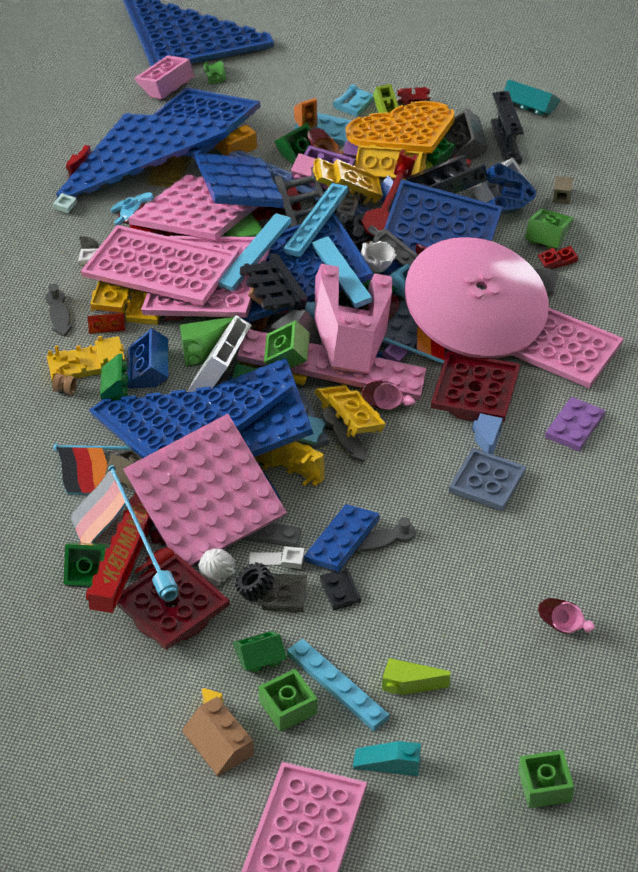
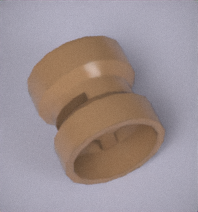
(65, 384)

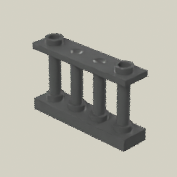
(283, 186)

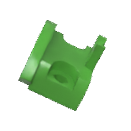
(215, 72)

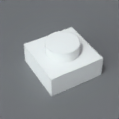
(292, 557)

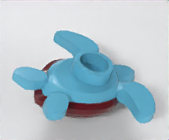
(130, 206)

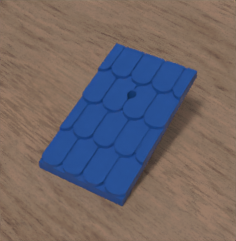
(239, 180)

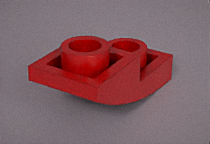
(76, 160)
(559, 258)

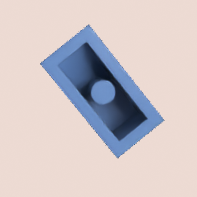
(487, 432)

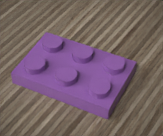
(575, 424)

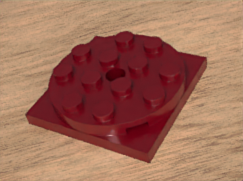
(463, 374)
(195, 603)

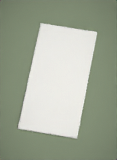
(265, 558)

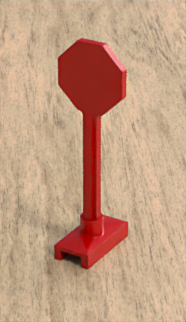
(379, 216)

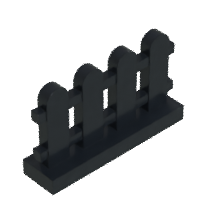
(283, 284)

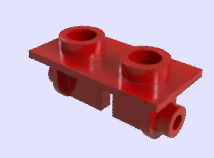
(407, 97)
(106, 323)

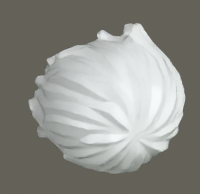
(378, 255)
(216, 566)

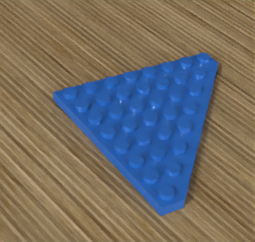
(186, 34)
(138, 143)
(159, 420)

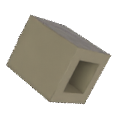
(562, 190)

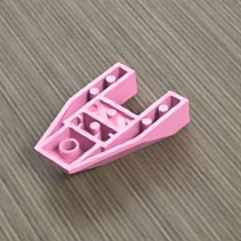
(348, 333)

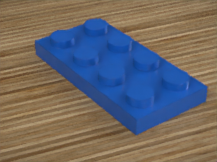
(342, 537)

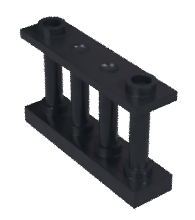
(506, 126)
(451, 175)

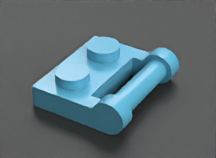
(357, 104)

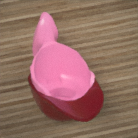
(385, 395)
(563, 616)

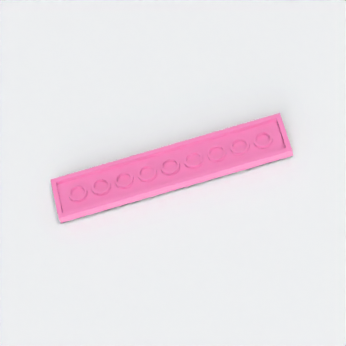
(404, 376)

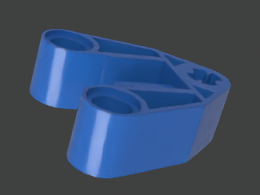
(515, 190)

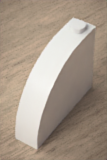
(221, 354)

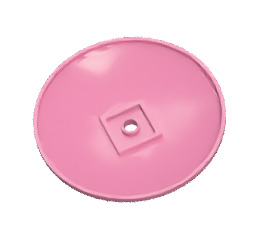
(472, 320)

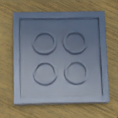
(487, 479)

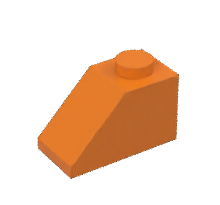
(306, 112)

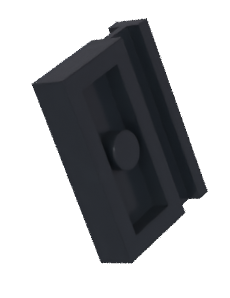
(340, 589)

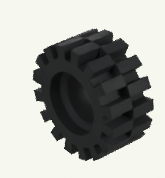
(254, 582)

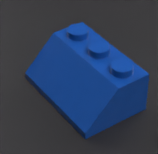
(148, 360)

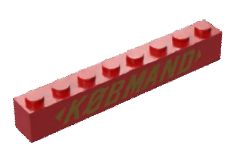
(119, 559)

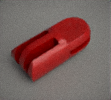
(161, 556)

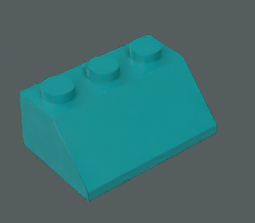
(532, 98)

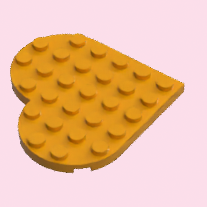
(413, 128)

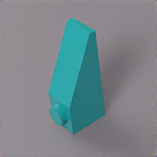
(390, 757)

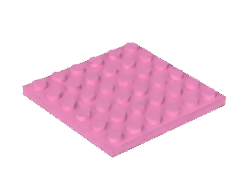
(190, 211)
(222, 301)
(205, 490)

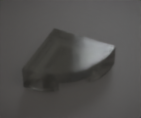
(88, 243)

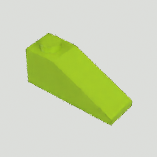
(385, 98)
(409, 678)

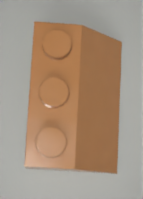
(218, 737)

